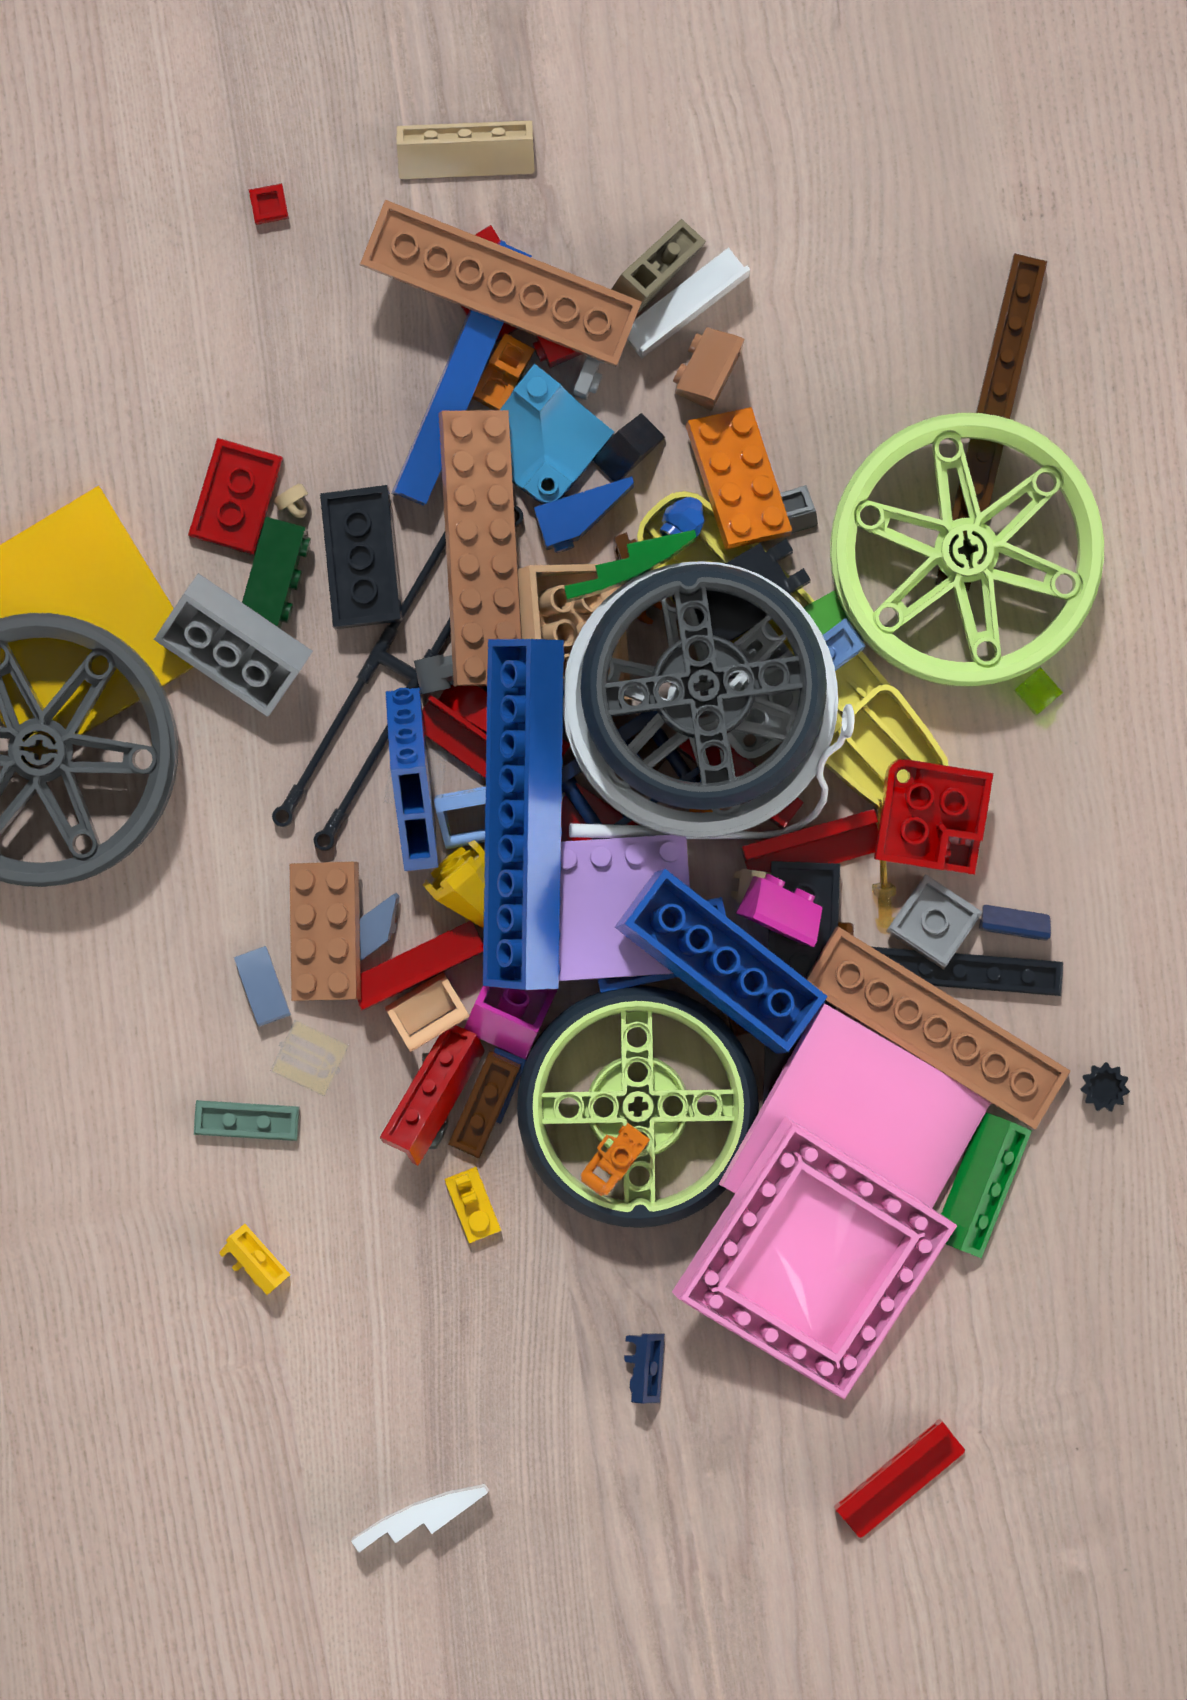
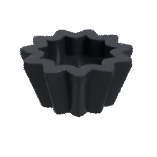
(1105, 1087)

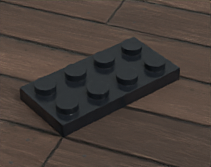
(361, 557)

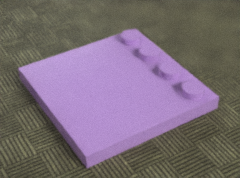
(596, 890)

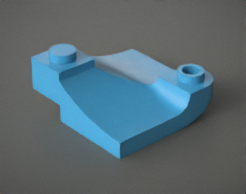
(550, 436)

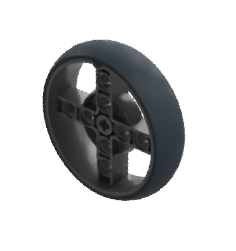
(606, 700)

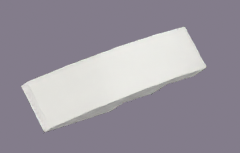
(431, 1511)

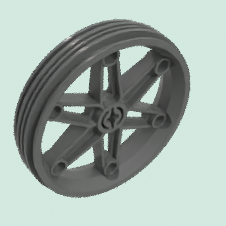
(163, 749)

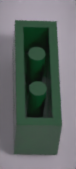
(275, 570)

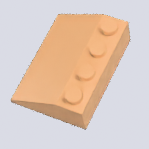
(546, 610)

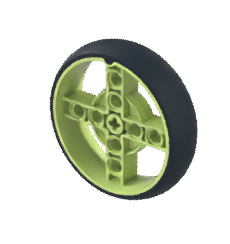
(636, 1008)

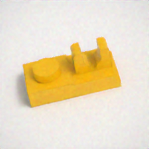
(472, 1204)
(255, 1258)

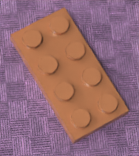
(325, 931)

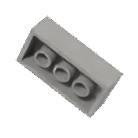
(233, 645)

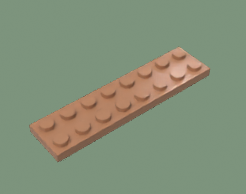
(500, 283)
(478, 537)
(937, 1028)

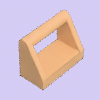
(424, 1006)

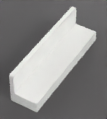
(686, 302)

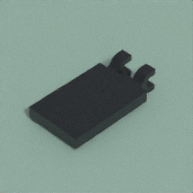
(735, 616)

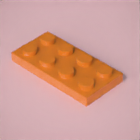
(738, 478)

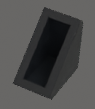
(628, 447)

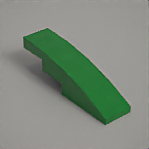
(642, 557)

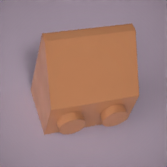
(709, 367)

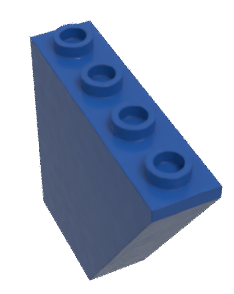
(411, 779)

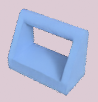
(458, 800)

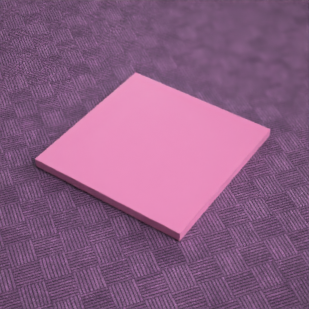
(870, 1105)

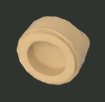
(292, 496)

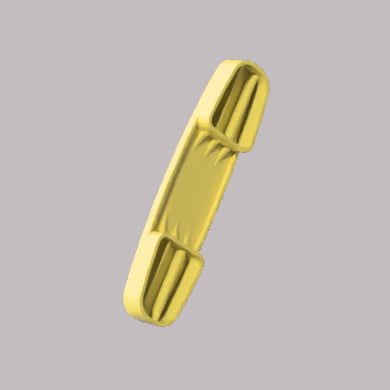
(884, 721)

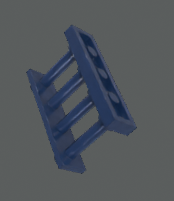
(627, 731)

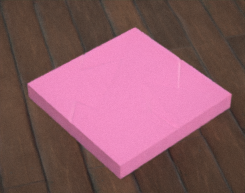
(814, 1258)

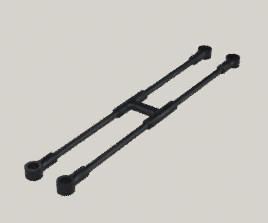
(377, 656)

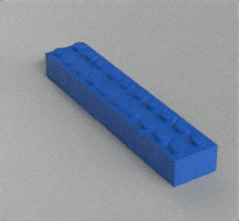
(523, 813)

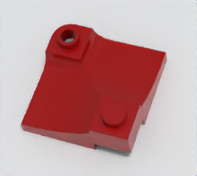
(933, 816)

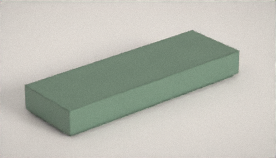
(246, 1120)

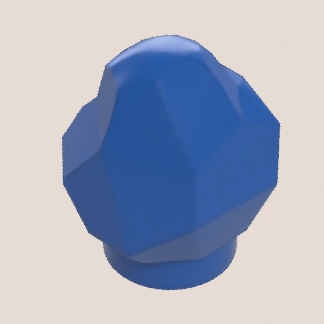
(683, 517)

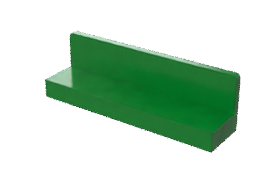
(984, 1182)

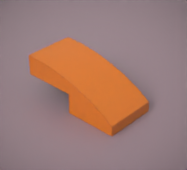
(503, 372)

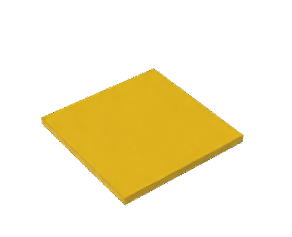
(90, 570)

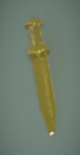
(884, 891)

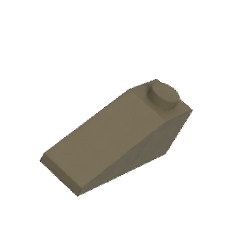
(659, 263)

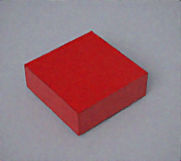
(268, 204)

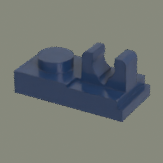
(648, 1360)

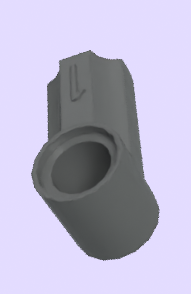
(434, 673)

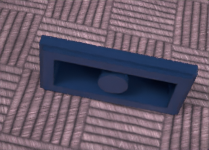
(1015, 922)

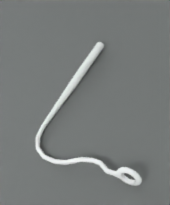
(625, 831)

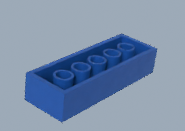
(721, 961)

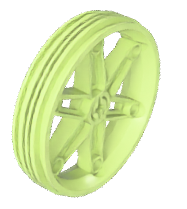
(1065, 477)

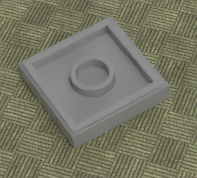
(934, 921)

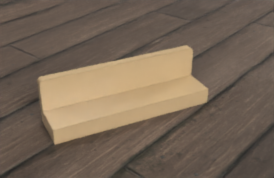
(465, 149)

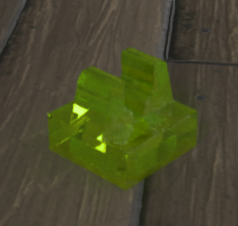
(1038, 691)

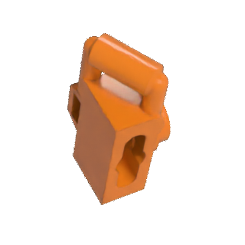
(615, 1160)

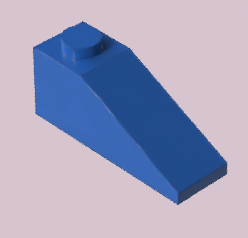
(573, 516)

